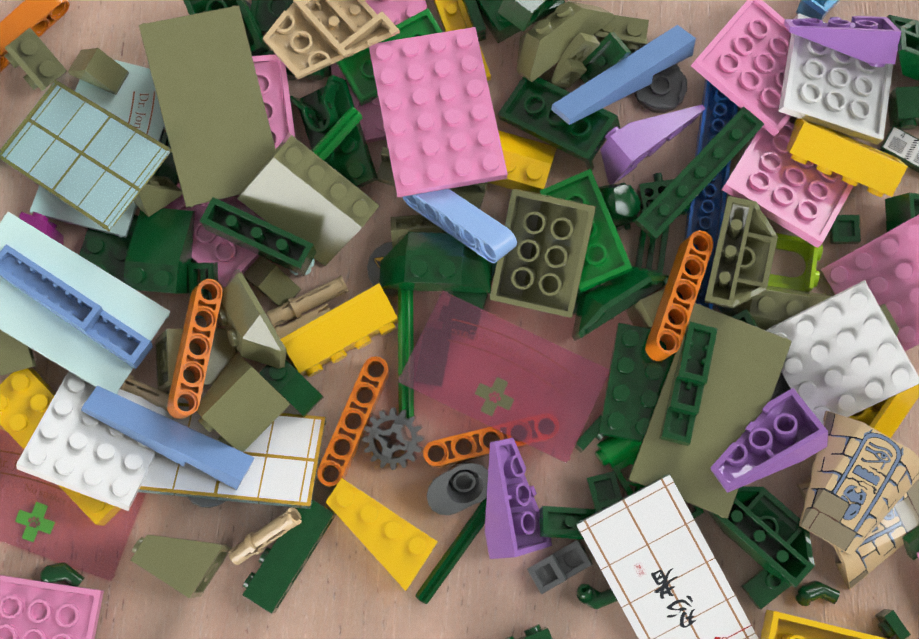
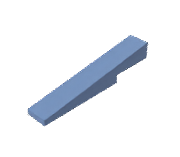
(627, 75)
(73, 307)
(169, 437)

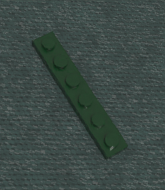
(698, 173)

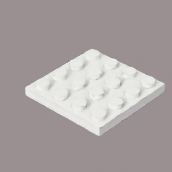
(835, 90)
(844, 354)
(85, 452)

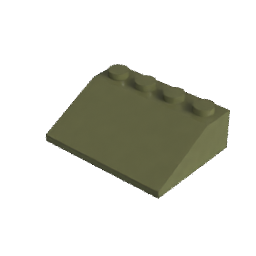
(308, 199)
(549, 253)

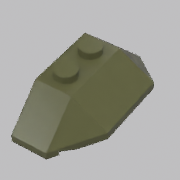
(551, 36)
(742, 255)
(776, 305)
(248, 324)

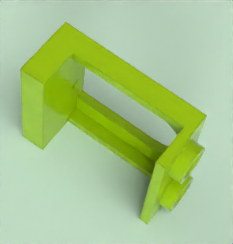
(810, 254)

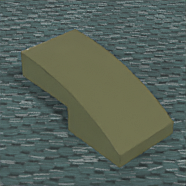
(570, 64)

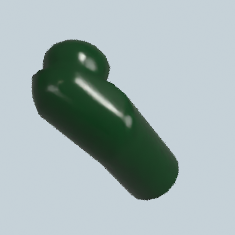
(60, 572)
(814, 591)
(595, 598)

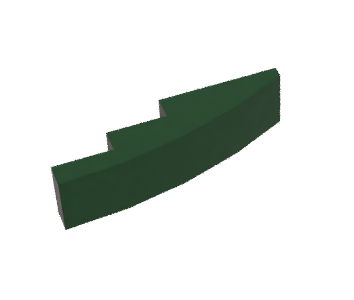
(688, 383)

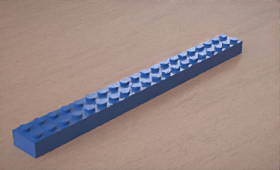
(709, 205)

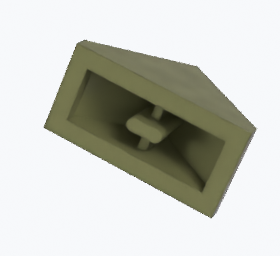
(99, 70)
(157, 194)
(271, 281)
(645, 310)

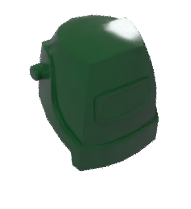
(622, 204)

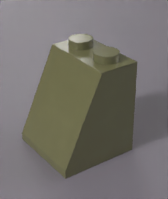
(167, 351)
(240, 405)
(180, 562)

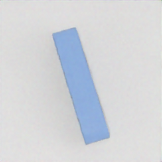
(464, 223)

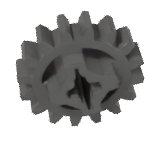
(381, 433)

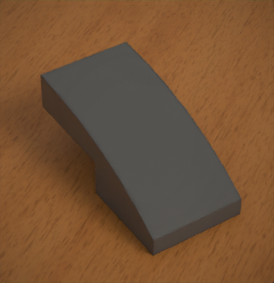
(560, 566)

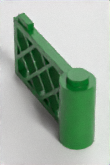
(621, 453)

